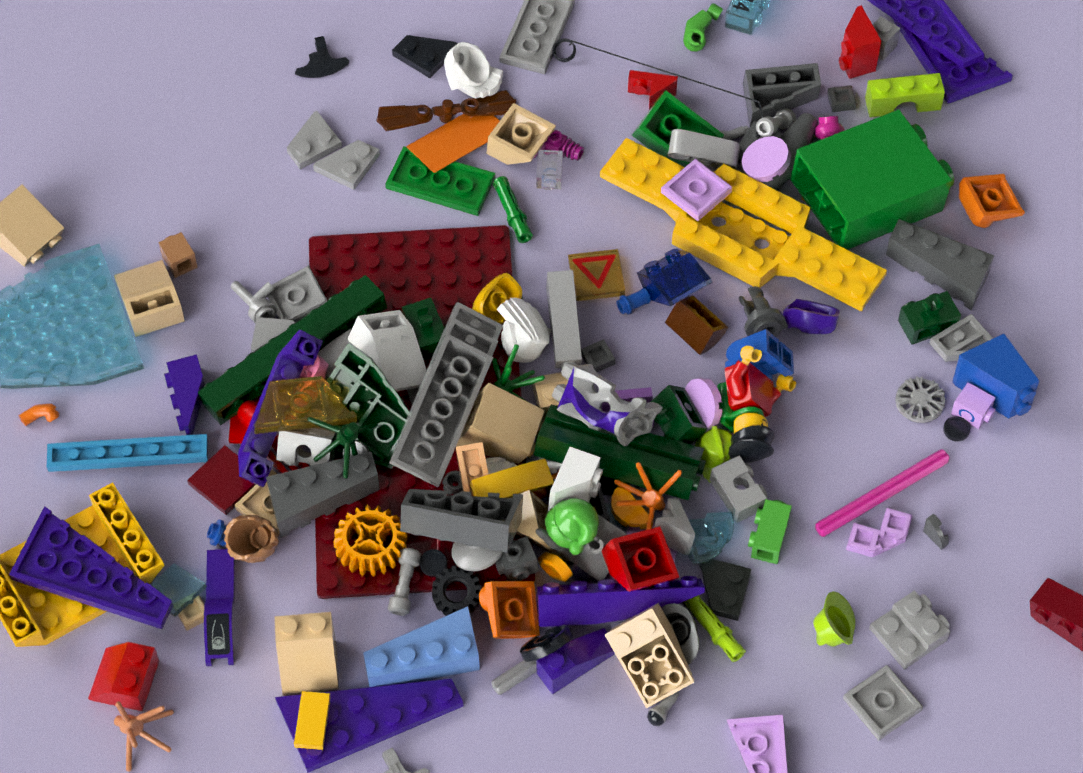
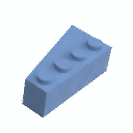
(425, 653)

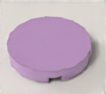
(766, 158)
(706, 400)

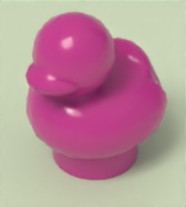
(827, 127)

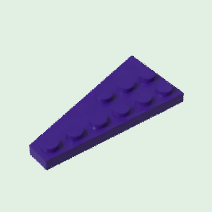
(78, 569)

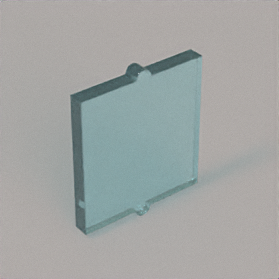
(179, 587)

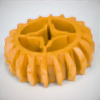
(368, 550)

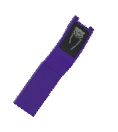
(219, 606)

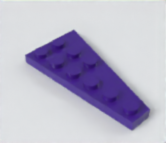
(936, 26)
(957, 82)
(371, 715)

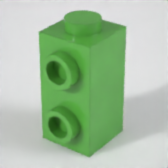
(771, 531)

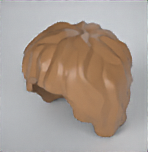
(250, 538)

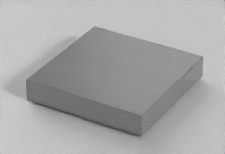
(296, 295)
(882, 702)

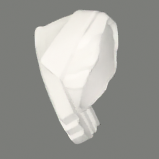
(471, 72)
(523, 327)

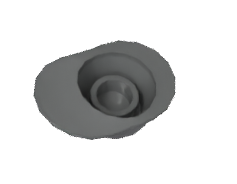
(684, 629)

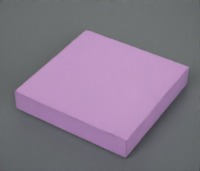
(696, 189)

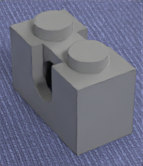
(316, 438)
(740, 502)

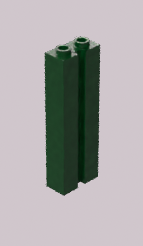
(657, 454)

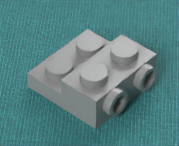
(911, 629)

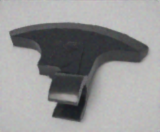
(320, 62)

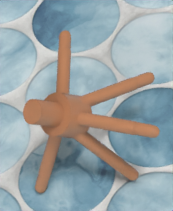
(134, 726)

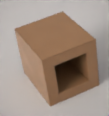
(178, 254)

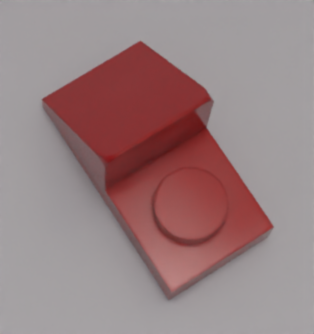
(651, 84)

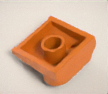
(988, 199)
(511, 608)

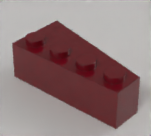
(1059, 611)

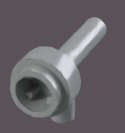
(258, 304)

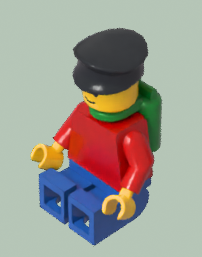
(750, 392)

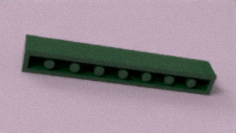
(326, 323)

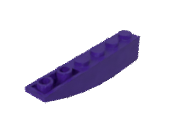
(607, 600)

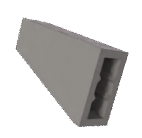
(563, 318)

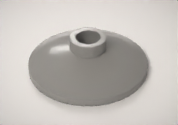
(474, 558)

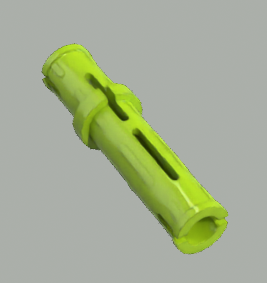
(720, 634)

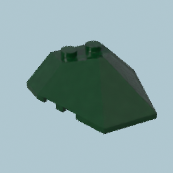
(372, 399)

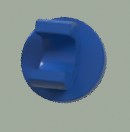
(216, 533)

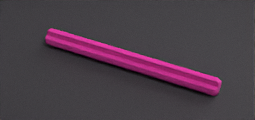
(882, 493)

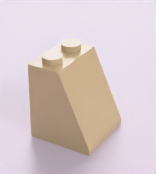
(27, 227)
(502, 424)
(306, 653)

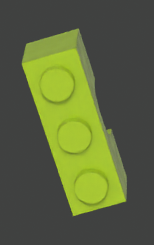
(886, 94)

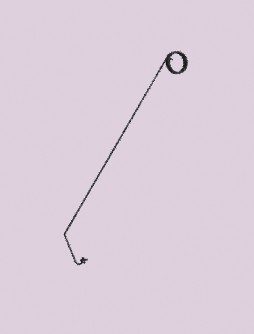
(574, 52)

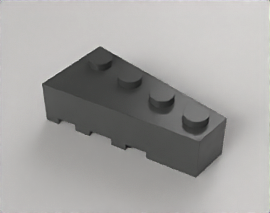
(319, 490)

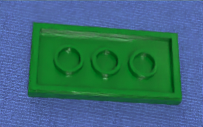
(453, 186)

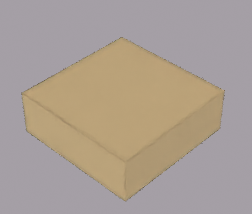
(192, 614)

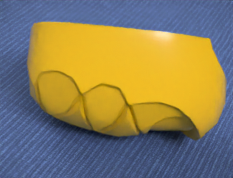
(494, 293)

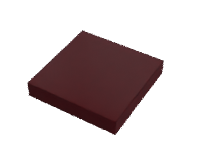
(220, 480)

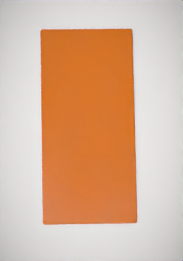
(453, 140)

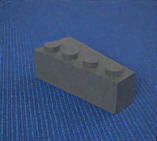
(941, 261)
(462, 518)

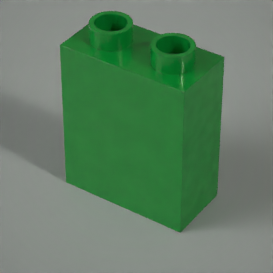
(871, 179)

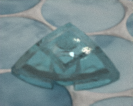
(710, 535)

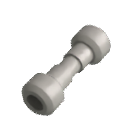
(768, 125)
(400, 603)

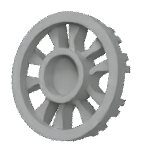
(920, 399)

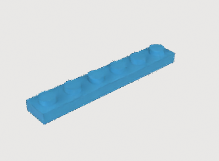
(127, 452)

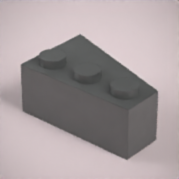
(780, 88)

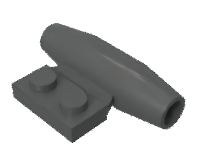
(795, 137)

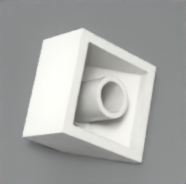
(576, 478)

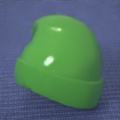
(572, 524)

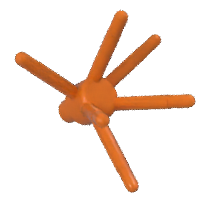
(650, 498)

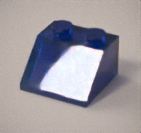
(673, 277)

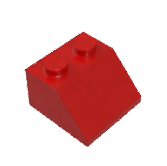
(859, 46)
(640, 559)
(125, 675)

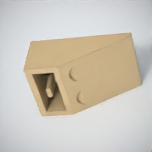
(149, 298)
(651, 655)

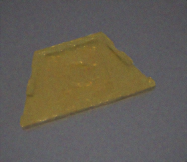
(294, 400)

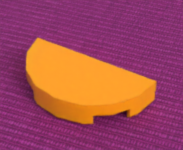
(628, 515)

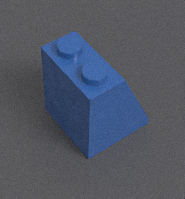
(999, 372)

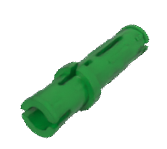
(515, 216)

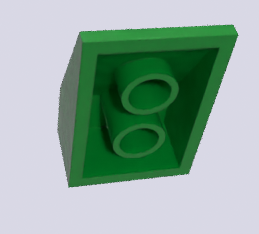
(665, 116)

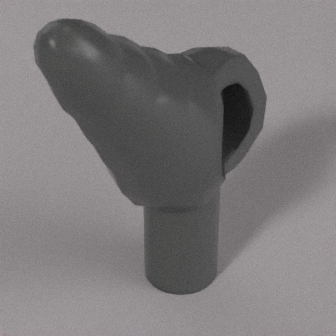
(564, 552)

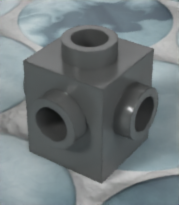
(518, 561)

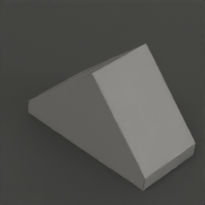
(266, 329)

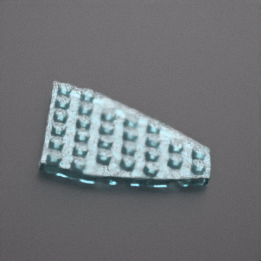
(65, 326)

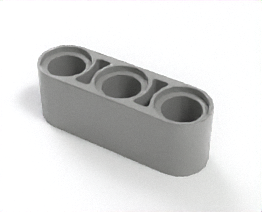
(705, 148)

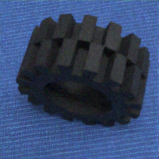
(455, 575)

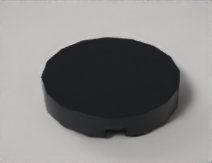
(546, 644)

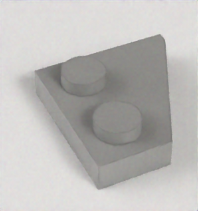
(348, 164)

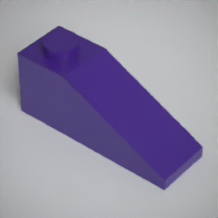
(573, 660)

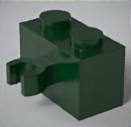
(928, 316)
(426, 325)
(679, 415)

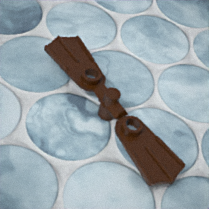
(405, 116)

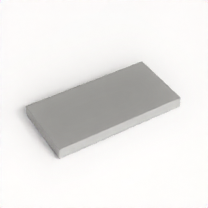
(535, 33)

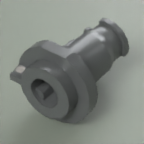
(761, 315)

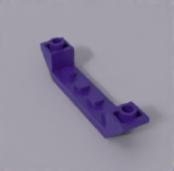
(289, 364)

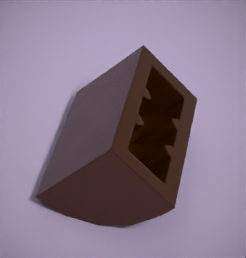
(696, 324)

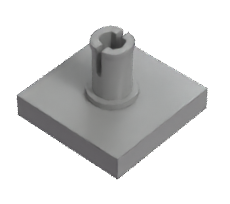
(591, 558)

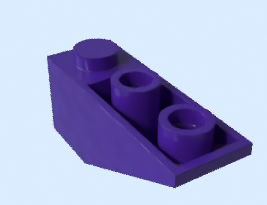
(186, 380)

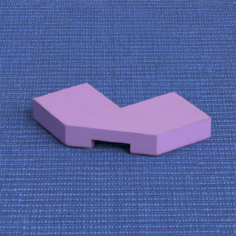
(874, 541)

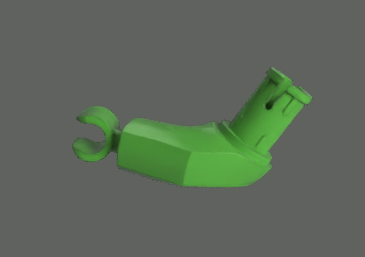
(694, 34)

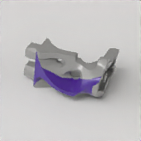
(584, 403)

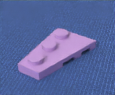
(761, 743)

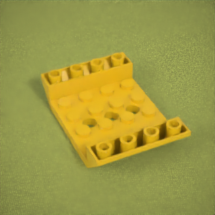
(41, 617)

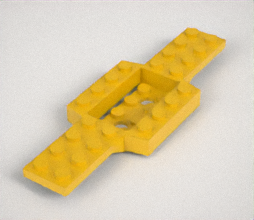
(733, 244)

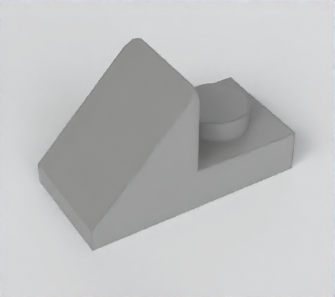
(676, 527)

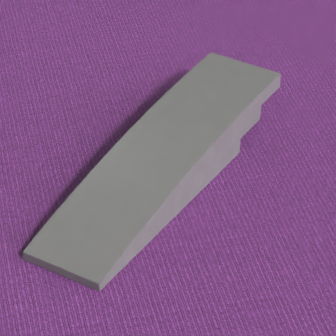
(446, 394)

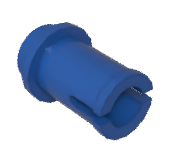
(633, 301)

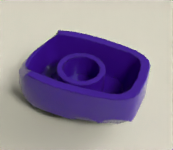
(811, 317)

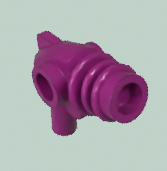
(560, 142)

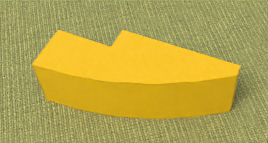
(514, 480)

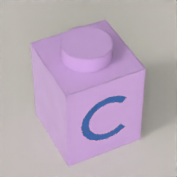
(974, 406)

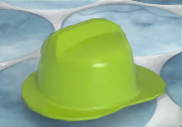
(716, 448)
(835, 621)

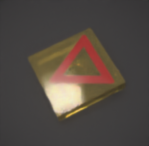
(597, 274)

